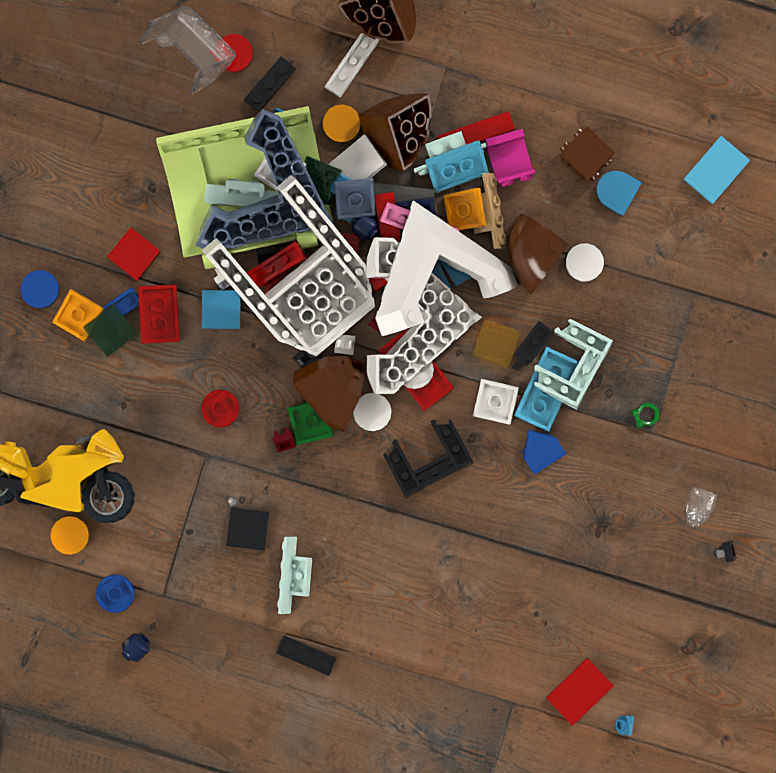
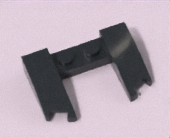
(412, 481)

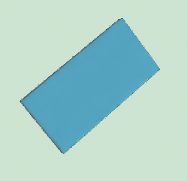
(536, 405)

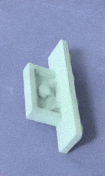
(441, 146)
(237, 193)
(294, 575)

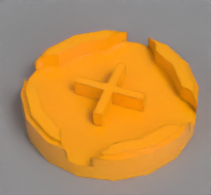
(341, 123)
(70, 535)

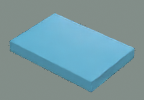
(457, 166)
(716, 170)

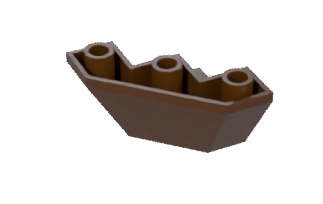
(332, 388)

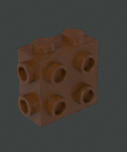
(586, 154)

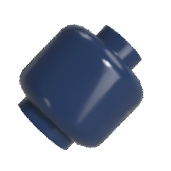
(365, 227)
(135, 647)

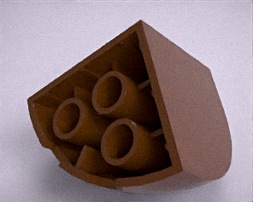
(382, 19)
(398, 128)
(532, 251)

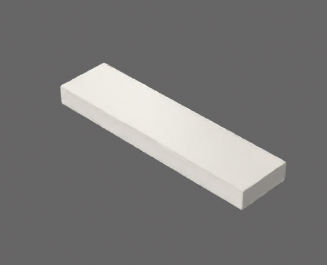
(351, 65)

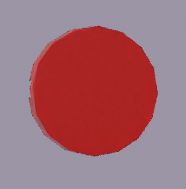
(242, 50)
(220, 408)

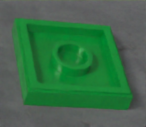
(307, 424)

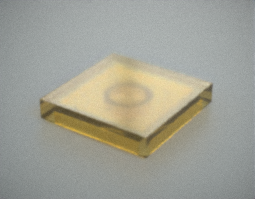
(496, 343)

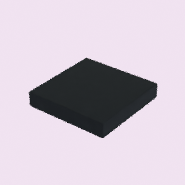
(247, 529)

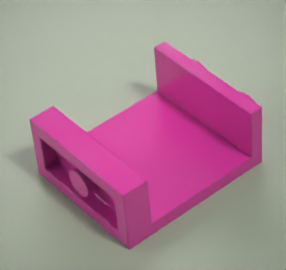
(509, 158)

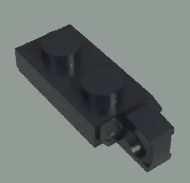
(532, 345)

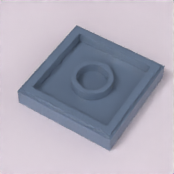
(354, 198)

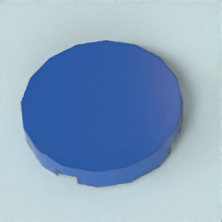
(40, 289)
(115, 593)

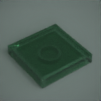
(110, 330)

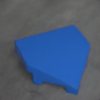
(541, 450)

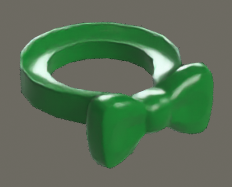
(635, 412)

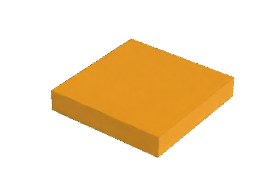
(465, 209)
(76, 313)

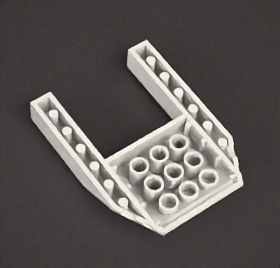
(318, 296)

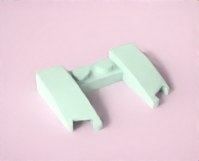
(573, 391)

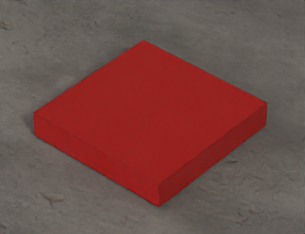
(133, 254)

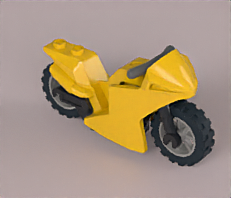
(68, 478)

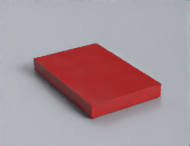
(158, 314)
(579, 691)

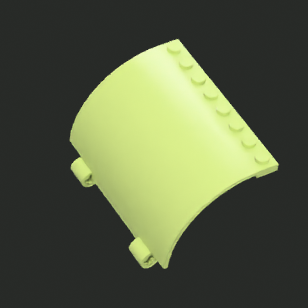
(219, 155)

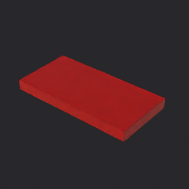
(431, 392)

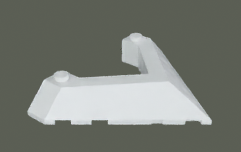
(422, 244)
(444, 321)

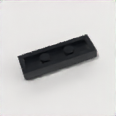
(270, 84)
(306, 655)

